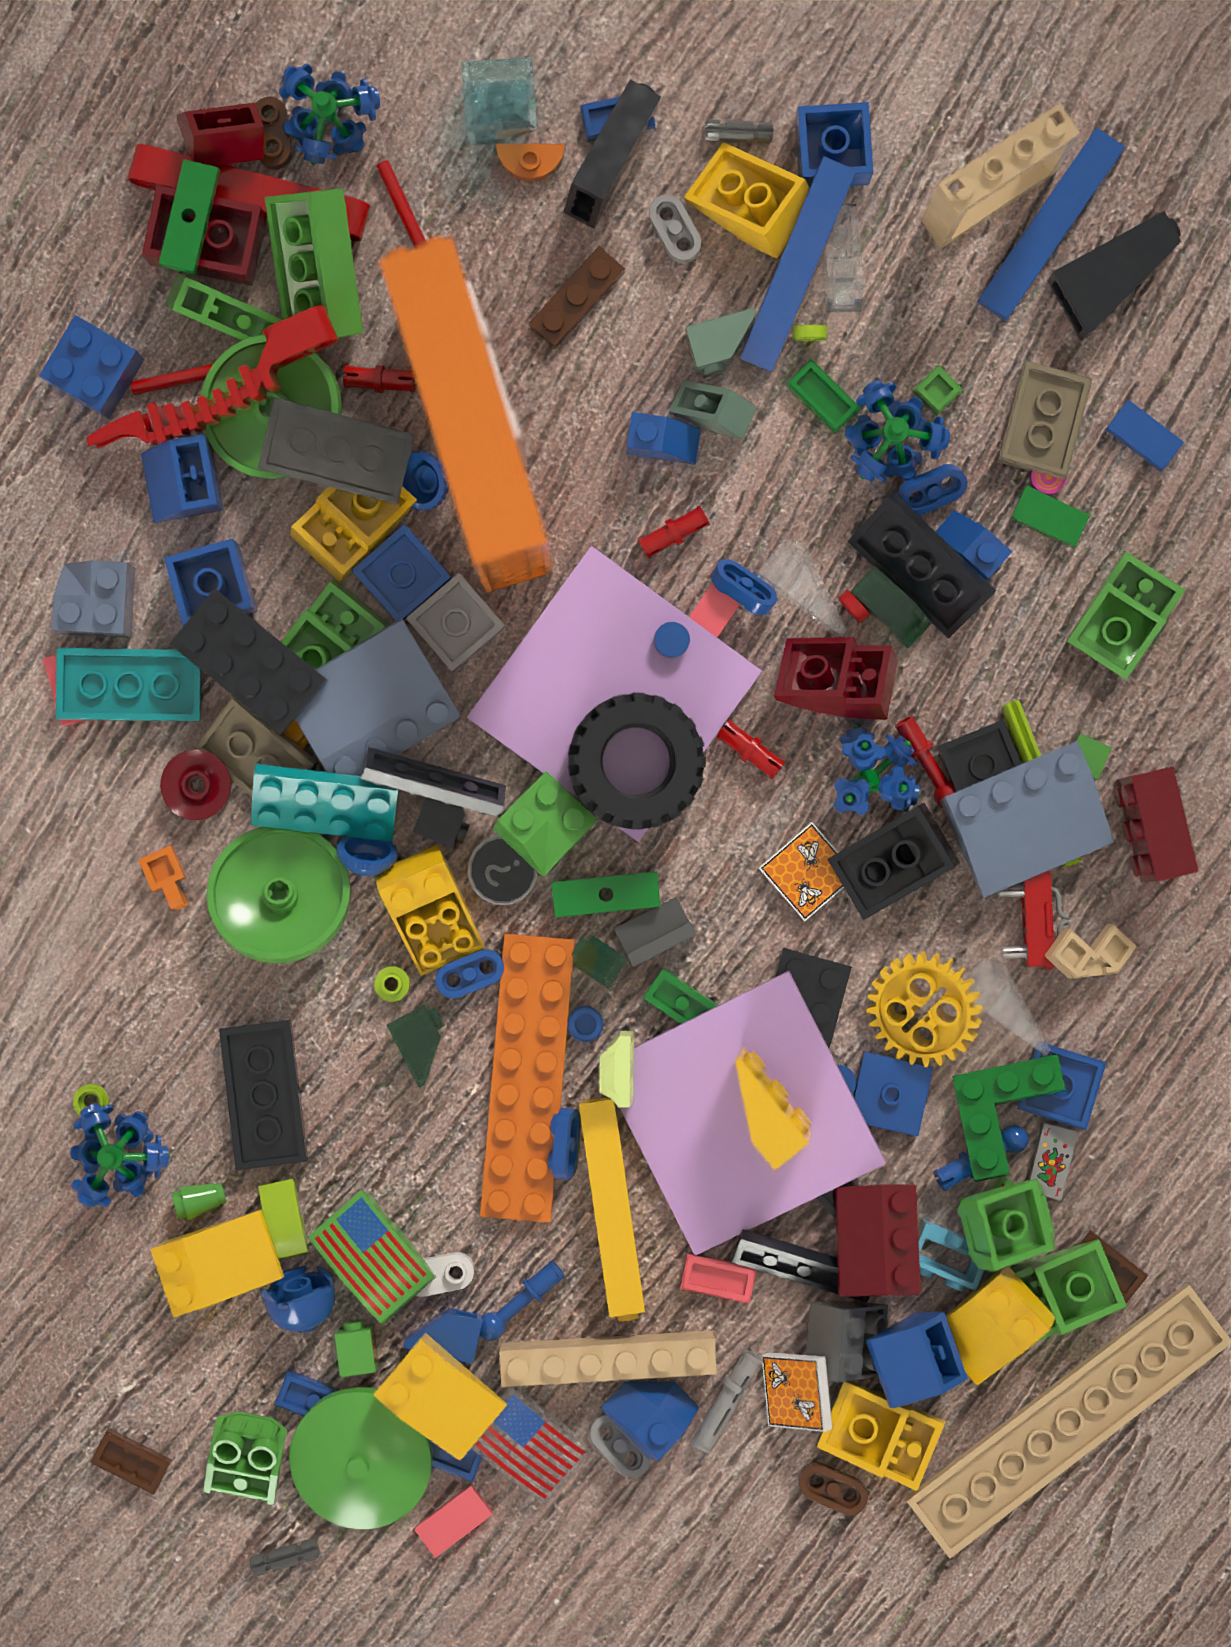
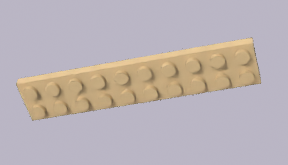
(1068, 1420)

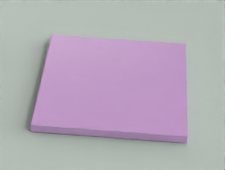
(600, 645)
(696, 1125)

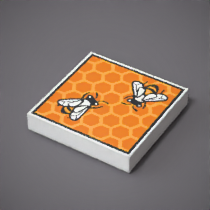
(803, 872)
(796, 1391)

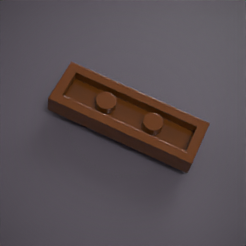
(577, 297)

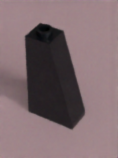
(611, 153)
(1107, 275)

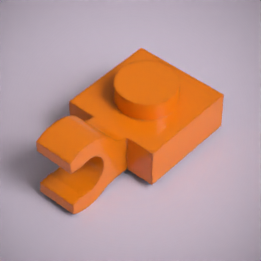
(164, 872)

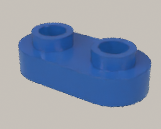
(930, 489)
(744, 587)
(470, 973)
(566, 1132)

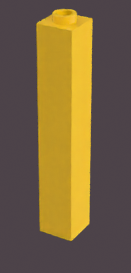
(612, 1208)

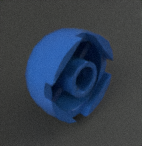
(300, 1299)

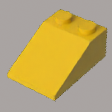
(749, 198)
(216, 1263)
(997, 1324)
(440, 1398)

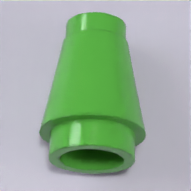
(197, 1199)

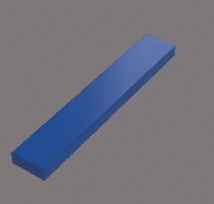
(1051, 224)
(797, 263)
(302, 1392)

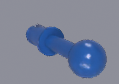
(1015, 1141)
(535, 1287)

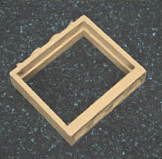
(1000, 176)

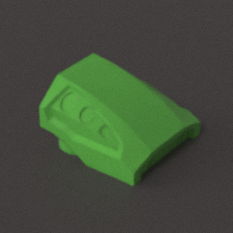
(245, 1456)

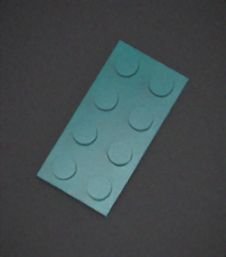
(126, 685)
(322, 803)

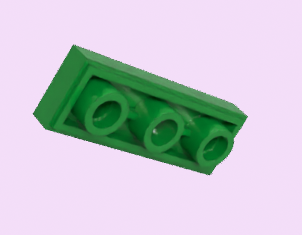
(192, 197)
(628, 890)

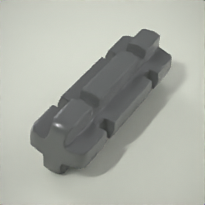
(739, 131)
(284, 1557)

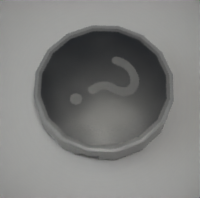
(500, 873)

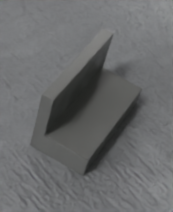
(654, 931)

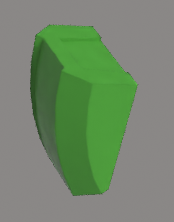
(1007, 1225)

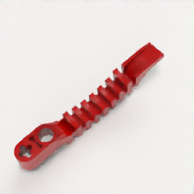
(285, 344)

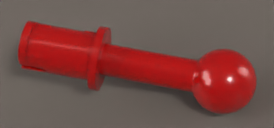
(912, 732)

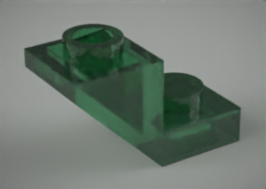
(891, 607)

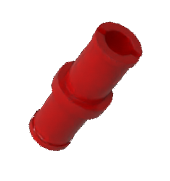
(379, 378)
(674, 531)
(750, 749)

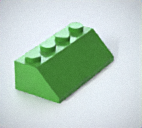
(314, 256)

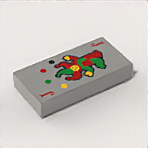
(1053, 1158)

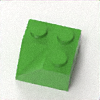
(544, 824)

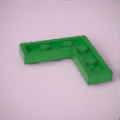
(985, 1089)

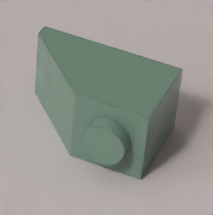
(717, 340)
(713, 408)

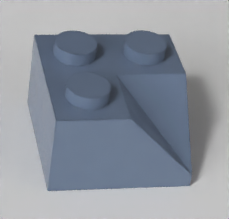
(95, 599)

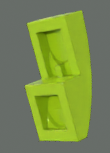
(284, 1218)

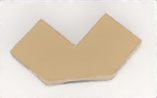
(1080, 960)

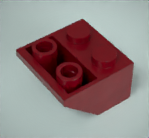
(223, 134)

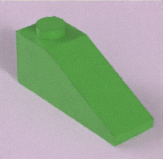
(217, 309)

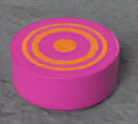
(1046, 484)

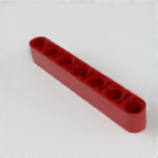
(162, 167)

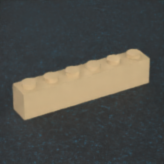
(607, 1358)

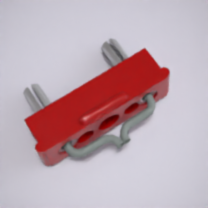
(1036, 920)

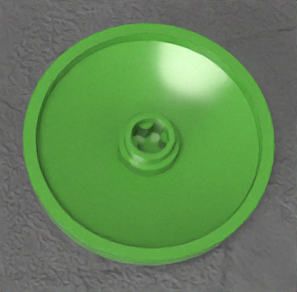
(242, 437)
(278, 894)
(359, 1460)

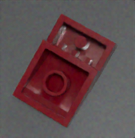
(837, 677)

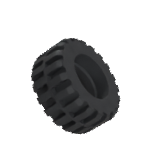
(684, 771)

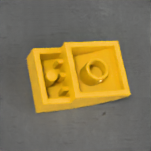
(347, 528)
(881, 1438)

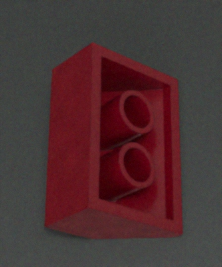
(877, 1240)

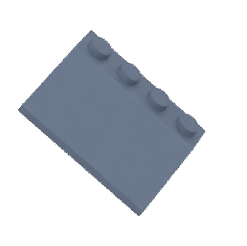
(375, 698)
(1028, 819)

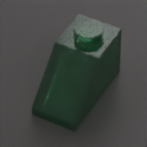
(599, 960)
(418, 1040)

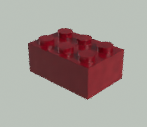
(230, 241)
(1156, 825)

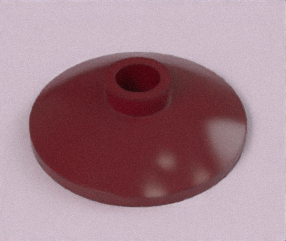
(178, 781)

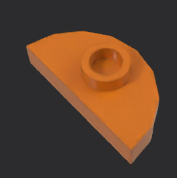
(530, 161)

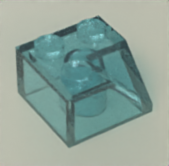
(498, 99)

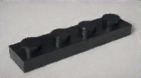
(434, 782)
(788, 1261)

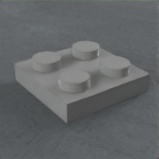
(456, 622)

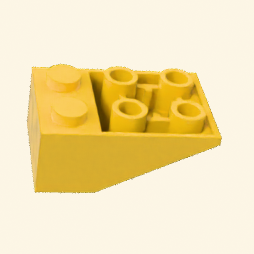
(428, 910)
(772, 1121)

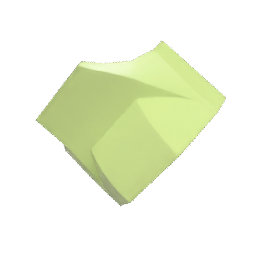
(617, 1070)

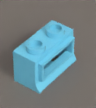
(952, 1240)

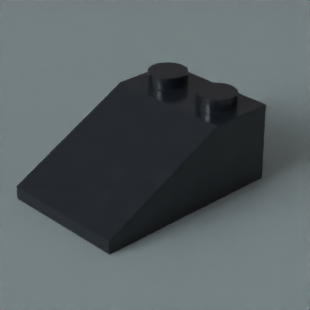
(894, 861)

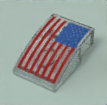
(531, 1446)

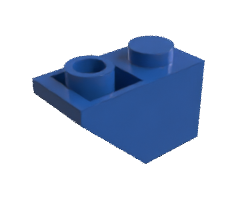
(454, 1331)

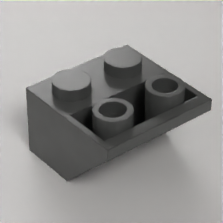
(840, 1335)

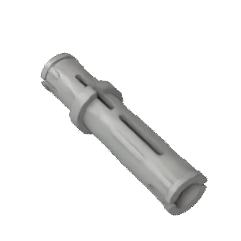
(733, 1390)

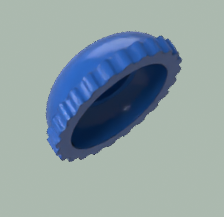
(426, 480)
(366, 856)

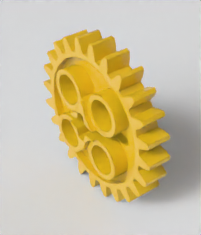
(901, 987)

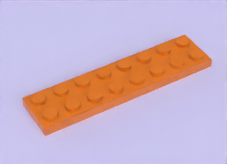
(526, 1077)

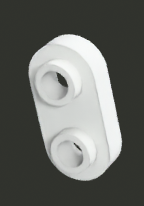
(444, 1281)

